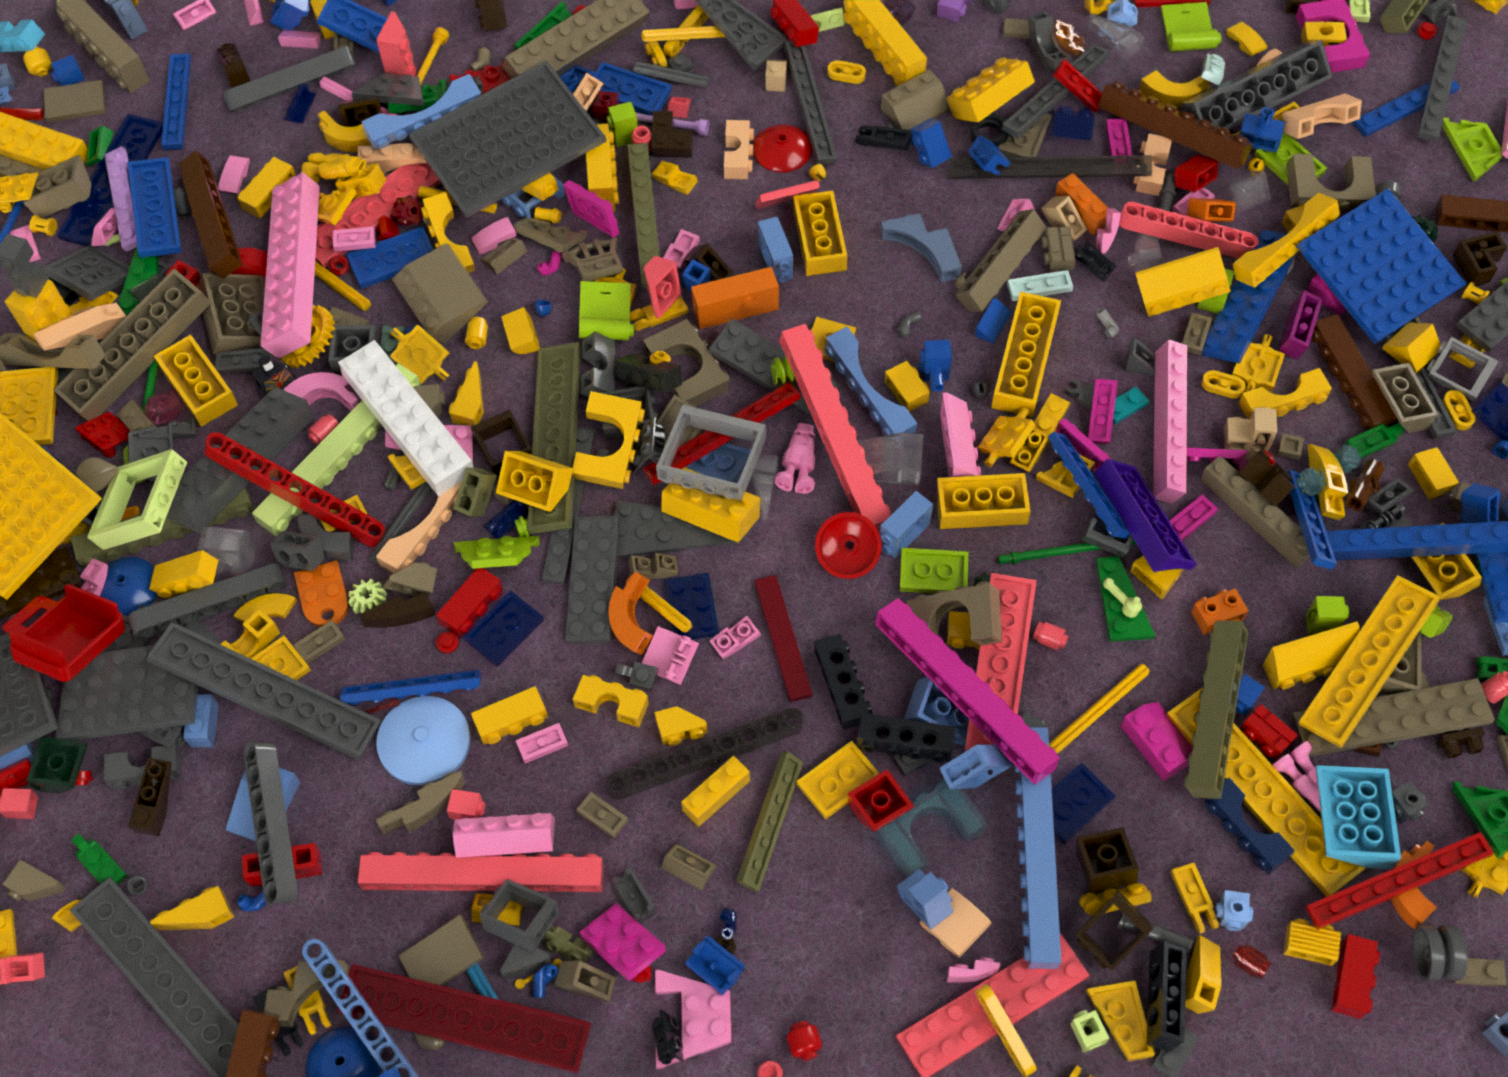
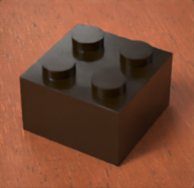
(1107, 860)

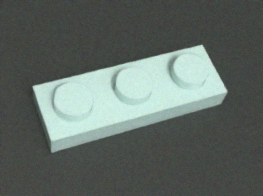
(1213, 69)
(1041, 284)

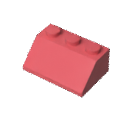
(395, 48)

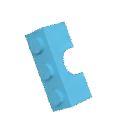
(19, 38)

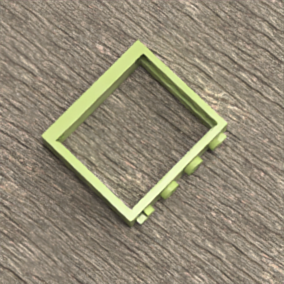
(107, 529)

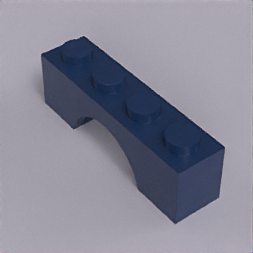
(1267, 849)

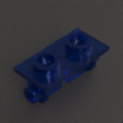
(300, 105)
(504, 520)

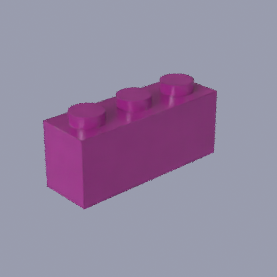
(1300, 325)

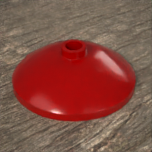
(782, 148)
(832, 549)

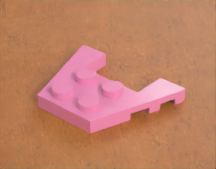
(704, 1014)

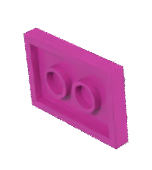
(591, 208)
(622, 942)

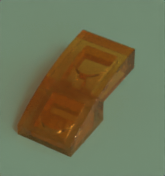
(1064, 35)

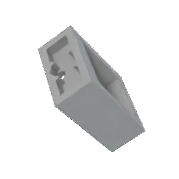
(1488, 362)

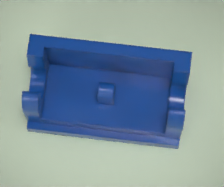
(987, 155)
(715, 965)

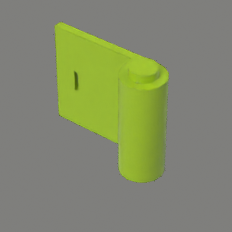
(1189, 27)
(605, 310)

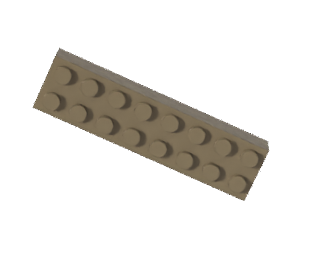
(579, 36)
(133, 345)

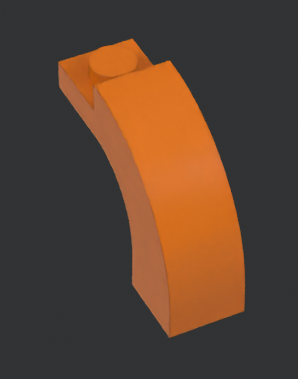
(623, 617)
(1413, 905)

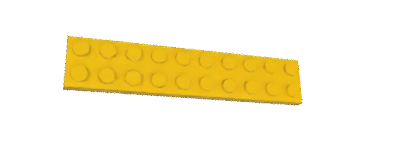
(1274, 803)

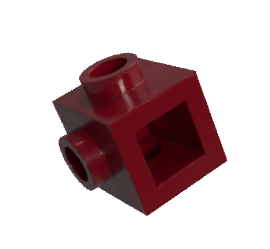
(604, 100)
(407, 210)

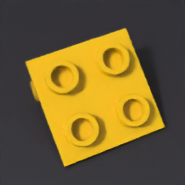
(16, 189)

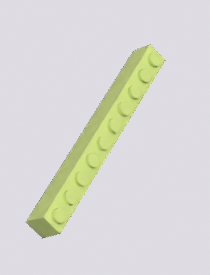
(326, 460)

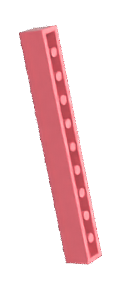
(833, 424)
(480, 872)

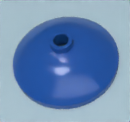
(134, 588)
(344, 1044)

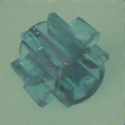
(1348, 458)
(1311, 481)

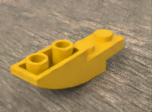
(1038, 439)
(1332, 494)

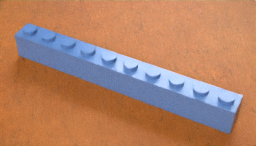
(1039, 869)

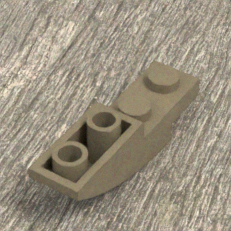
(432, 801)

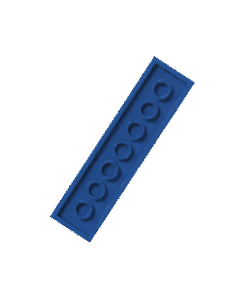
(1244, 310)

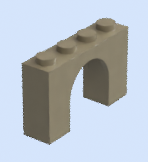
(1304, 184)
(685, 340)
(981, 602)

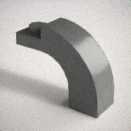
(1043, 41)
(335, 545)

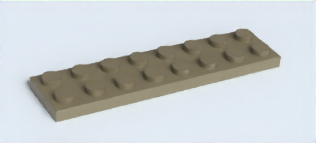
(1410, 716)

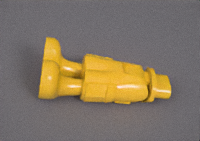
(332, 166)

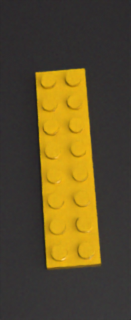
(1369, 661)

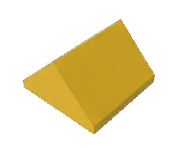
(1414, 345)

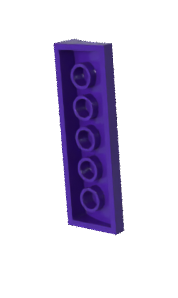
(1143, 517)

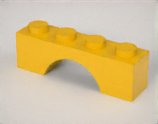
(440, 213)
(1310, 389)

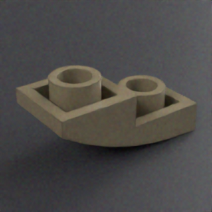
(654, 568)

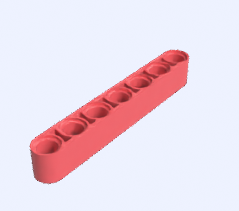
(1186, 230)

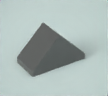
(1139, 358)
(523, 961)

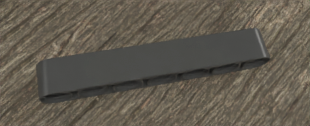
(289, 79)
(206, 601)
(270, 823)

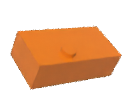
(735, 297)

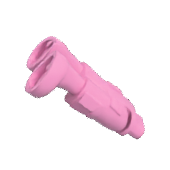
(798, 457)
(1304, 784)

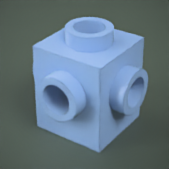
(1123, 12)
(1234, 910)

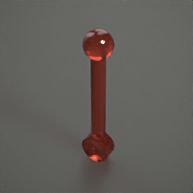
(394, 703)

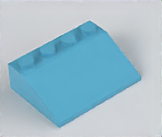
(1358, 816)

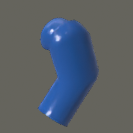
(251, 903)
(541, 978)

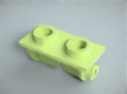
(829, 19)

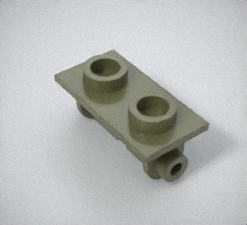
(558, 941)

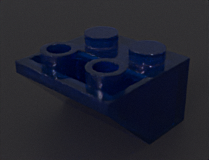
(1073, 123)

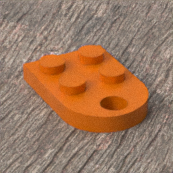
(322, 592)

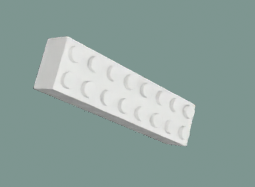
(406, 417)

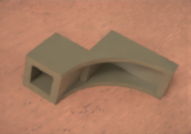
(288, 1002)

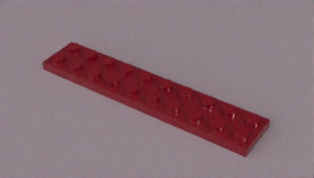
(471, 1019)

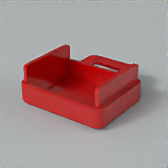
(66, 634)

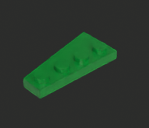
(139, 271)
(1118, 624)

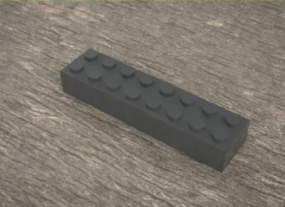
(1262, 86)
(265, 430)

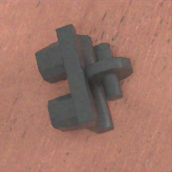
(1439, 10)

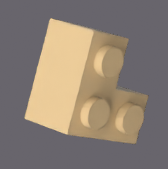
(1251, 433)

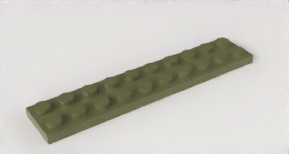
(556, 426)

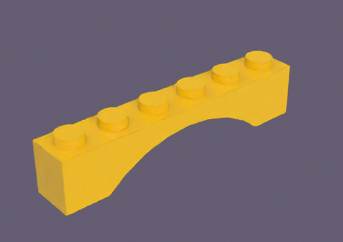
(1260, 263)

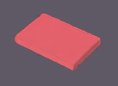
(786, 194)

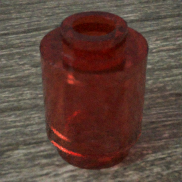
(1251, 960)

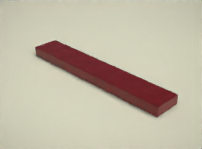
(783, 638)

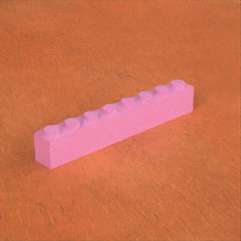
(1170, 422)

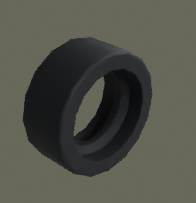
(991, 120)

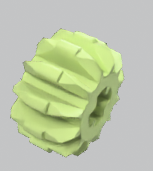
(358, 595)

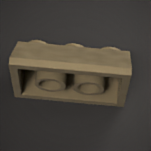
(915, 101)
(59, 188)
(1406, 396)
(1407, 672)

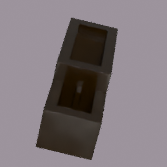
(398, 612)

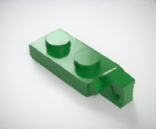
(1375, 439)
(98, 861)

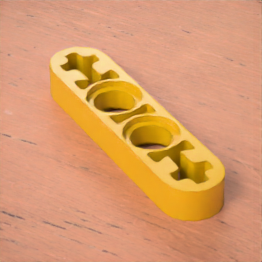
(695, 19)
(1005, 1030)

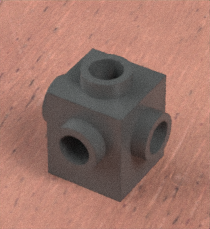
(1408, 802)

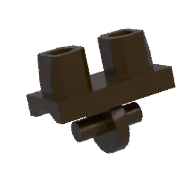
(1453, 739)

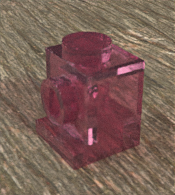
(163, 407)

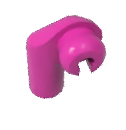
(548, 268)

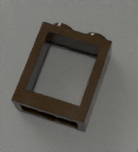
(493, 427)
(1132, 913)

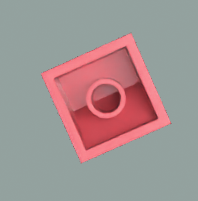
(662, 284)

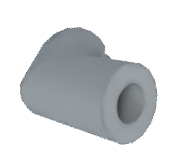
(1111, 327)

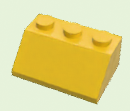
(533, 480)
(1449, 574)

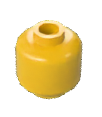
(37, 61)

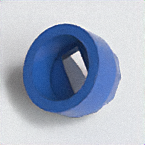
(542, 307)
(1504, 444)

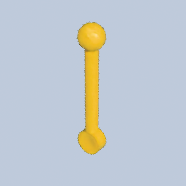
(520, 983)

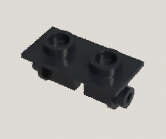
(1094, 260)
(666, 1029)

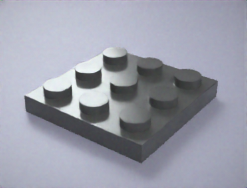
(89, 272)

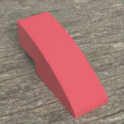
(21, 967)

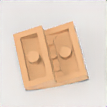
(961, 927)

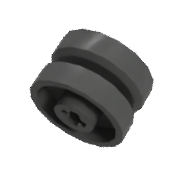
(1439, 952)

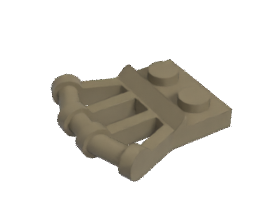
(595, 266)

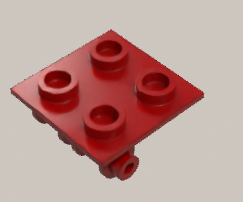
(104, 433)

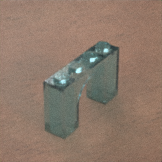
(943, 801)

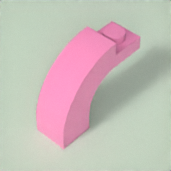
(324, 385)

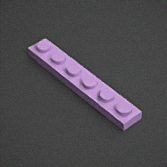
(121, 193)

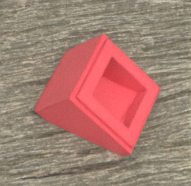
(679, 106)

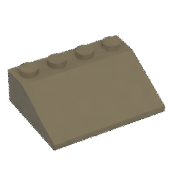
(440, 292)
(230, 309)

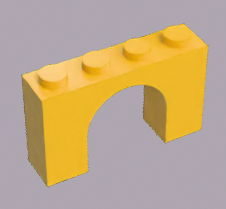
(612, 469)

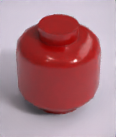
(804, 1040)

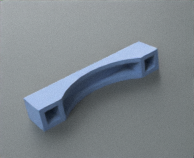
(384, 128)
(891, 417)

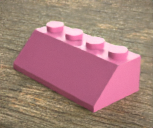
(958, 437)
(503, 835)

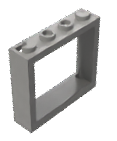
(719, 424)

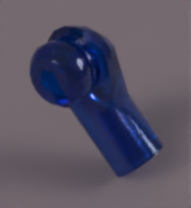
(730, 928)

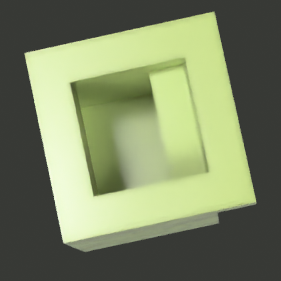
(1091, 1020)

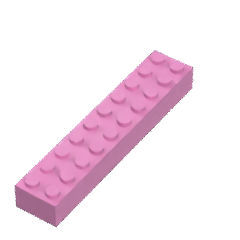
(290, 266)

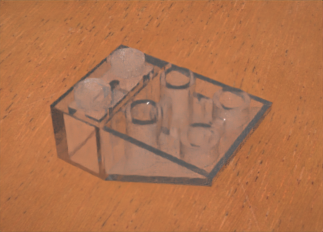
(895, 457)

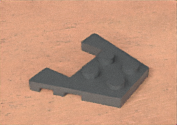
(157, 440)

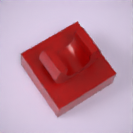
(387, 228)

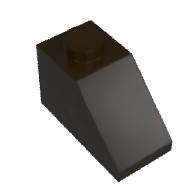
(708, 257)

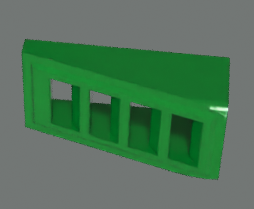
(97, 145)

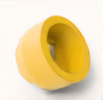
(1260, 162)
(817, 170)

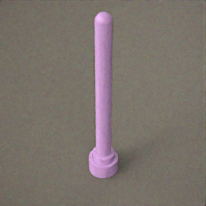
(700, 127)

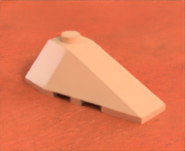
(88, 321)

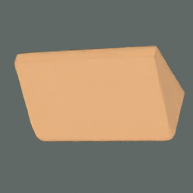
(587, 90)

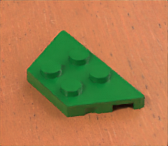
(554, 18)
(1489, 813)

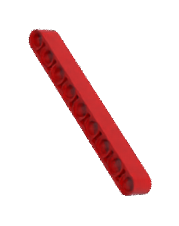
(289, 480)

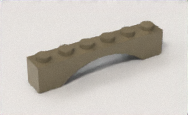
(79, 353)

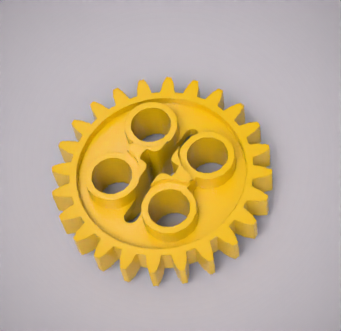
(320, 333)

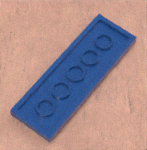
(154, 207)

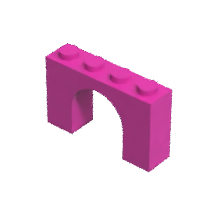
(1344, 56)

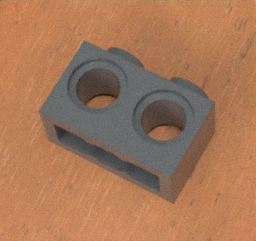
(297, 550)

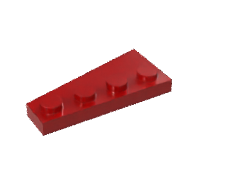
(490, 77)

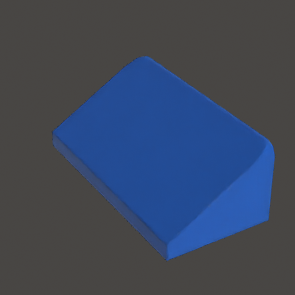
(993, 321)

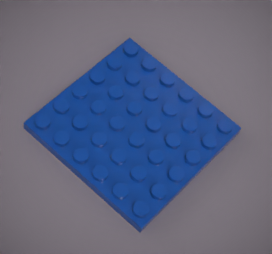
(1381, 265)

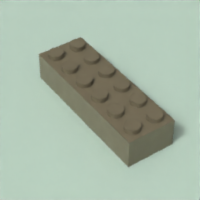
(103, 44)

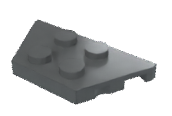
(392, 89)

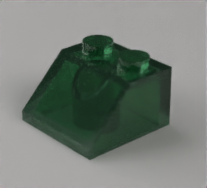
(56, 765)

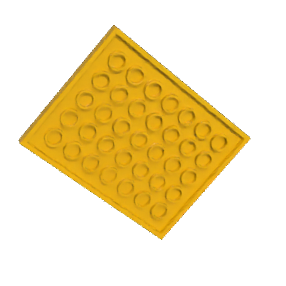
(37, 505)

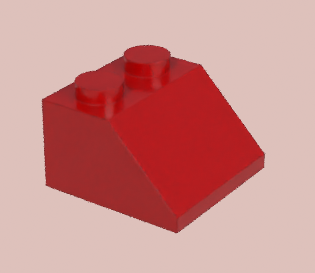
(879, 801)

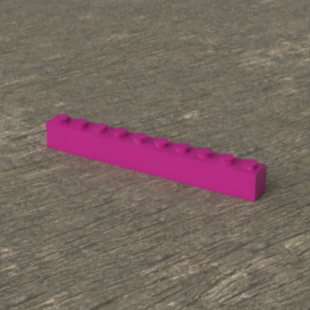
(967, 691)

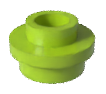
(521, 525)

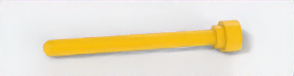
(440, 37)

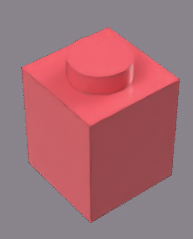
(18, 803)
(465, 805)

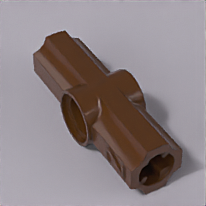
(1364, 485)

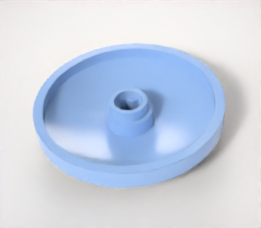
(423, 740)

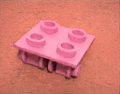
(670, 654)

